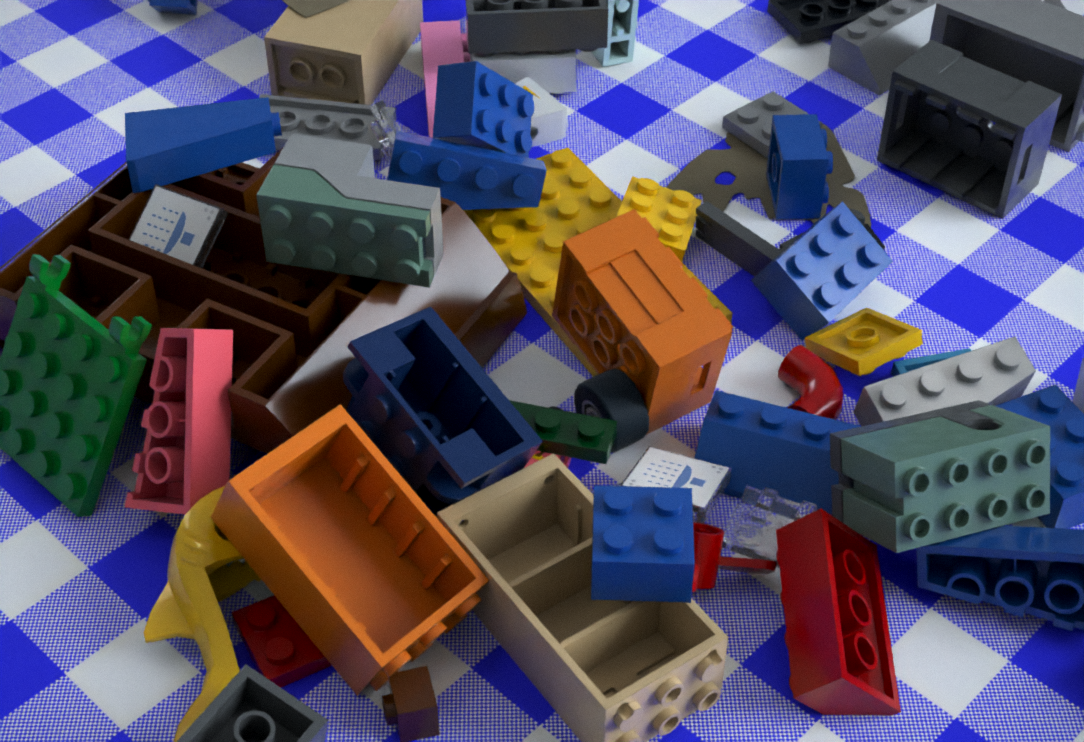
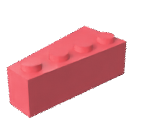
(187, 422)

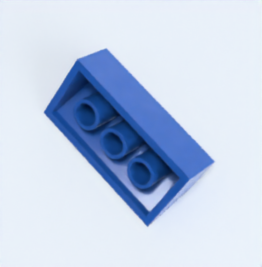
(770, 448)

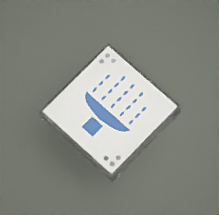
(179, 225)
(674, 470)

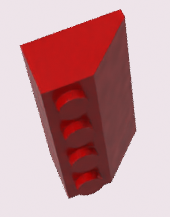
(835, 618)

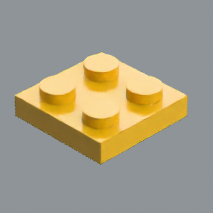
(864, 341)

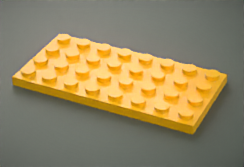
(533, 237)

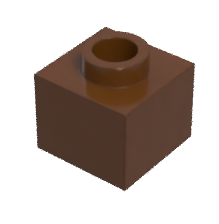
(412, 705)

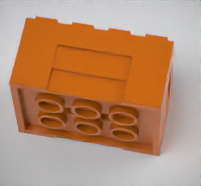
(641, 314)

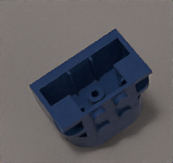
(434, 410)

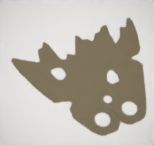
(751, 178)

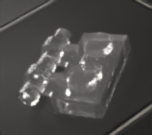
(754, 529)

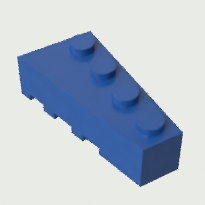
(467, 173)
(1012, 568)

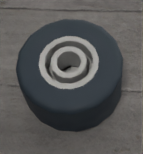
(615, 398)

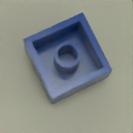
(798, 166)
(642, 544)

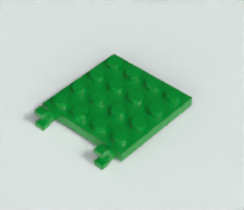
(66, 387)

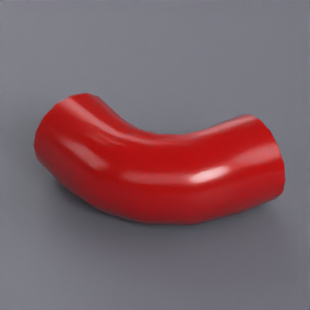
(814, 381)

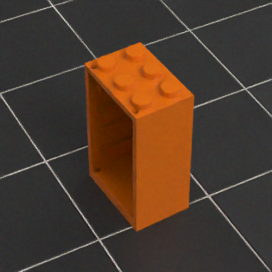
(349, 550)

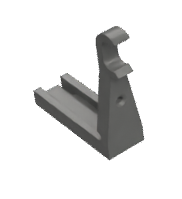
(739, 242)

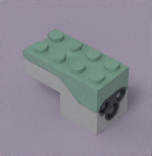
(334, 216)

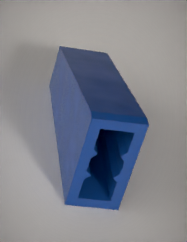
(196, 139)

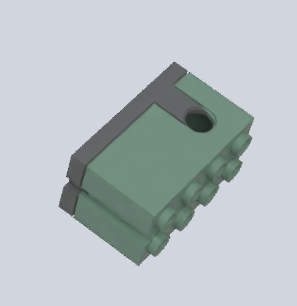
(940, 474)

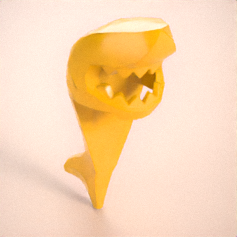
(191, 597)

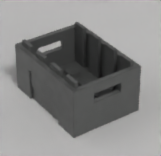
(959, 147)

